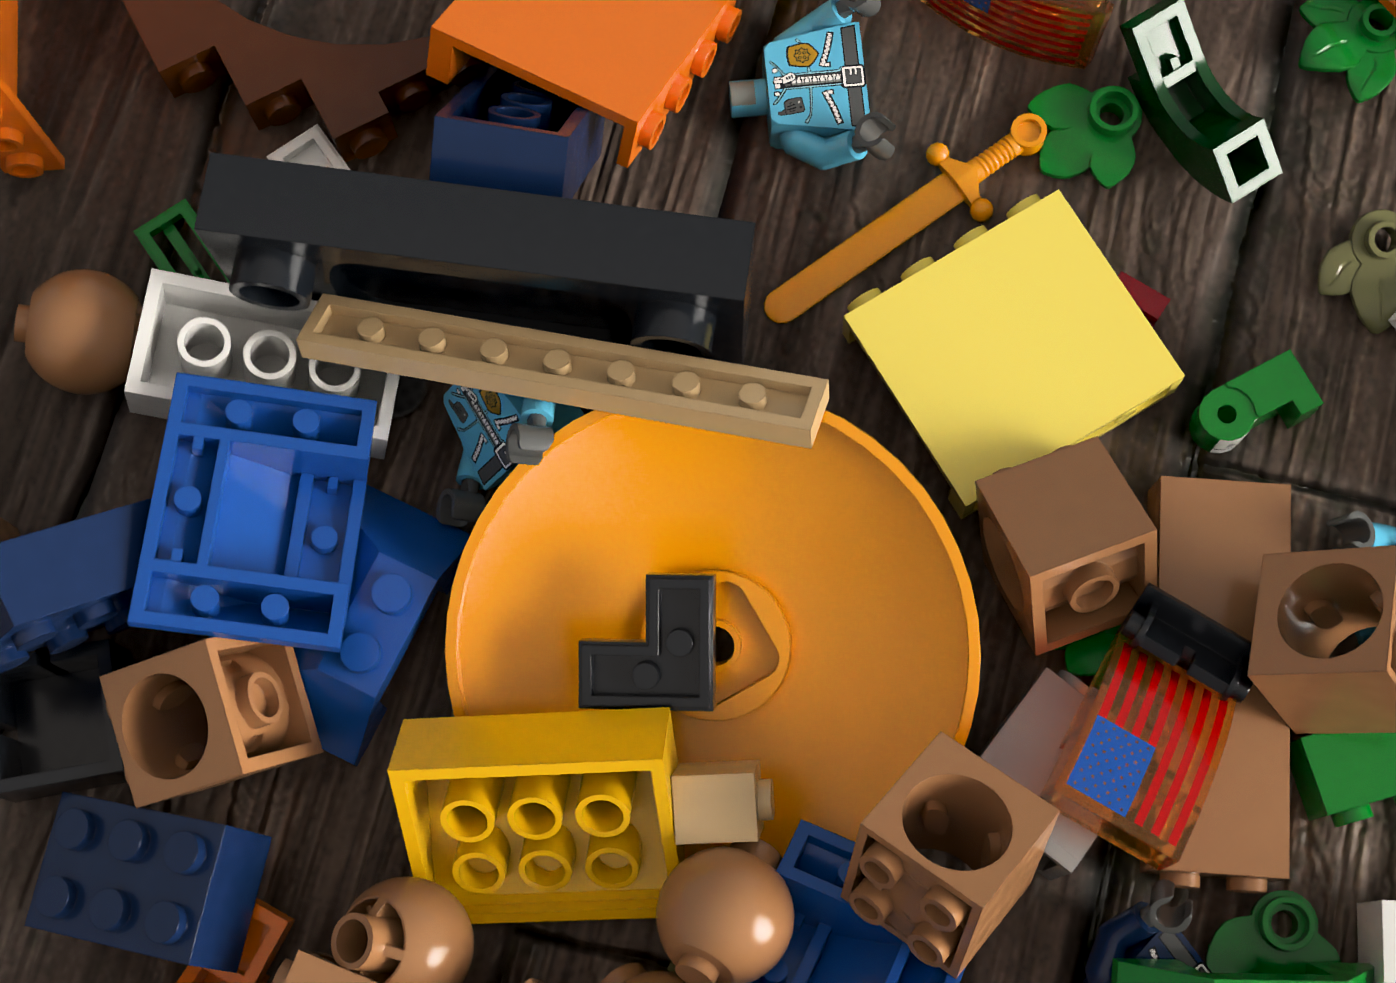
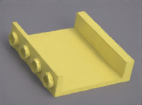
(1012, 345)

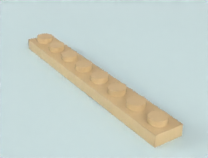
(567, 370)

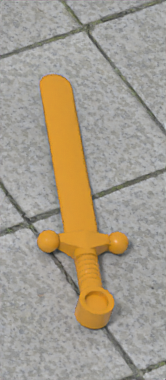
(907, 218)

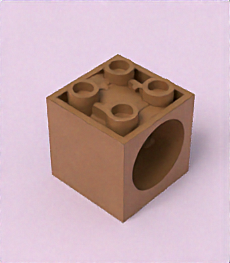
(1066, 543)
(1301, 616)
(208, 716)
(959, 807)

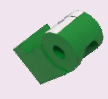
(1250, 400)

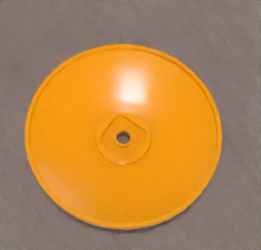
(827, 577)

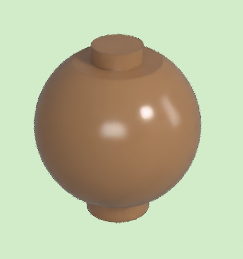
(80, 330)
(726, 914)
(405, 934)

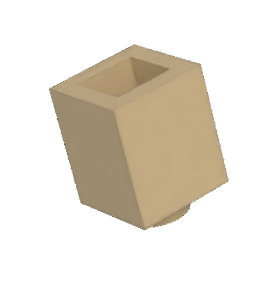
(720, 802)

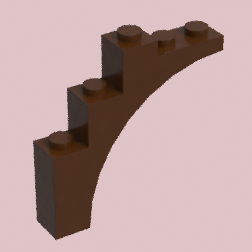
(282, 74)

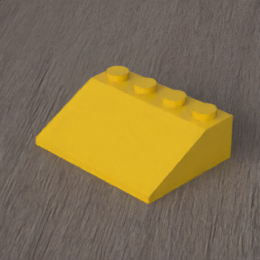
(540, 811)

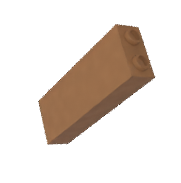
(1212, 560)

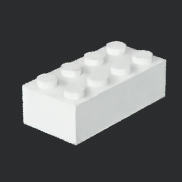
(209, 332)

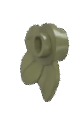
(1364, 270)

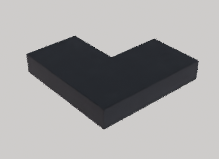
(668, 667)

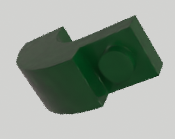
(1190, 110)

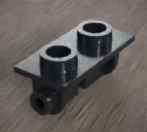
(1190, 641)

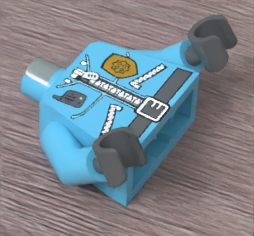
(817, 90)
(495, 438)

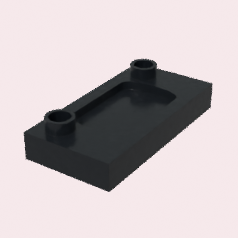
(480, 254)

